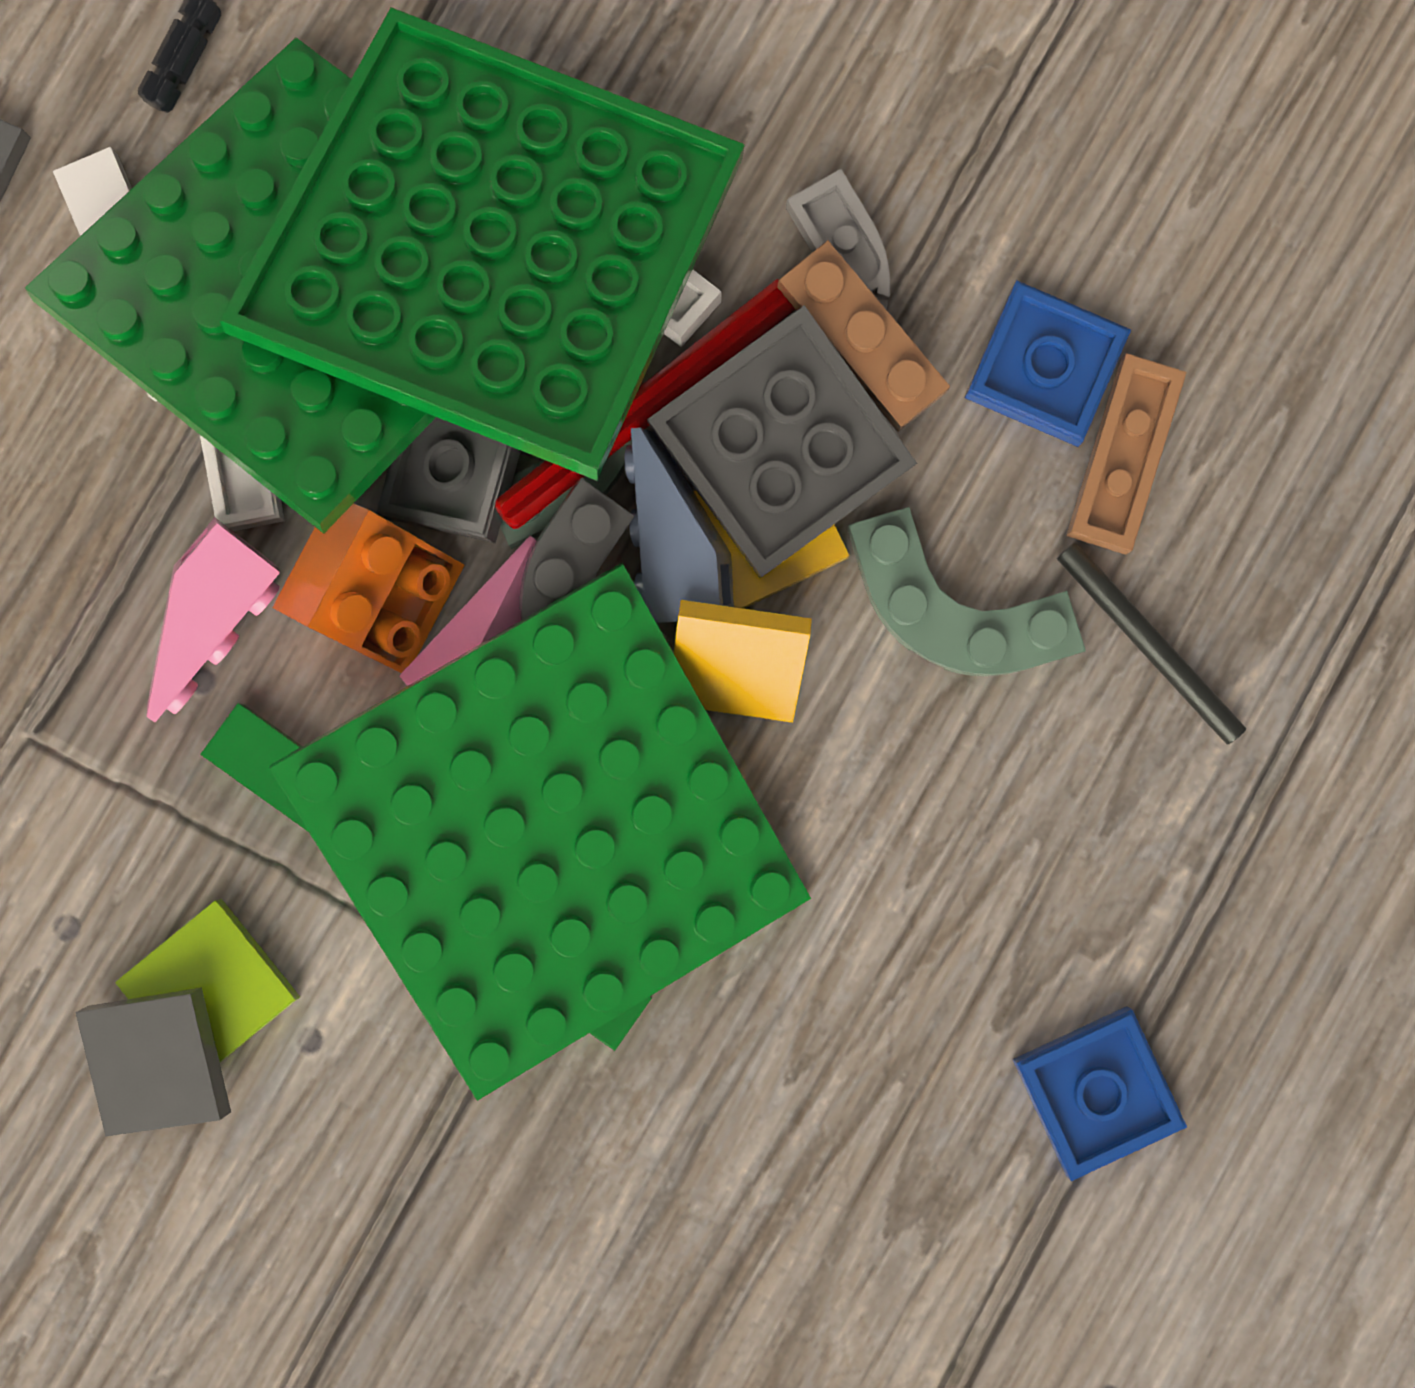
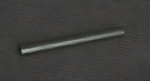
(1151, 643)

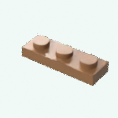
(864, 335)
(1126, 454)

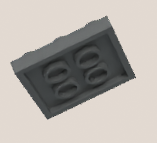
(781, 441)

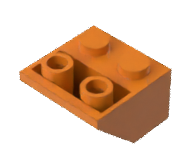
(370, 587)

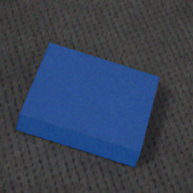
(1047, 363)
(1099, 1093)

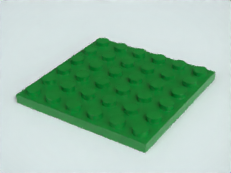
(487, 242)
(164, 266)
(543, 831)

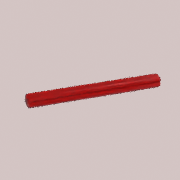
(699, 360)

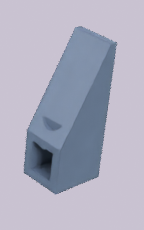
(675, 536)

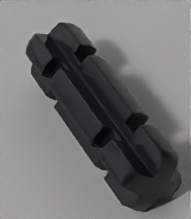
(179, 53)

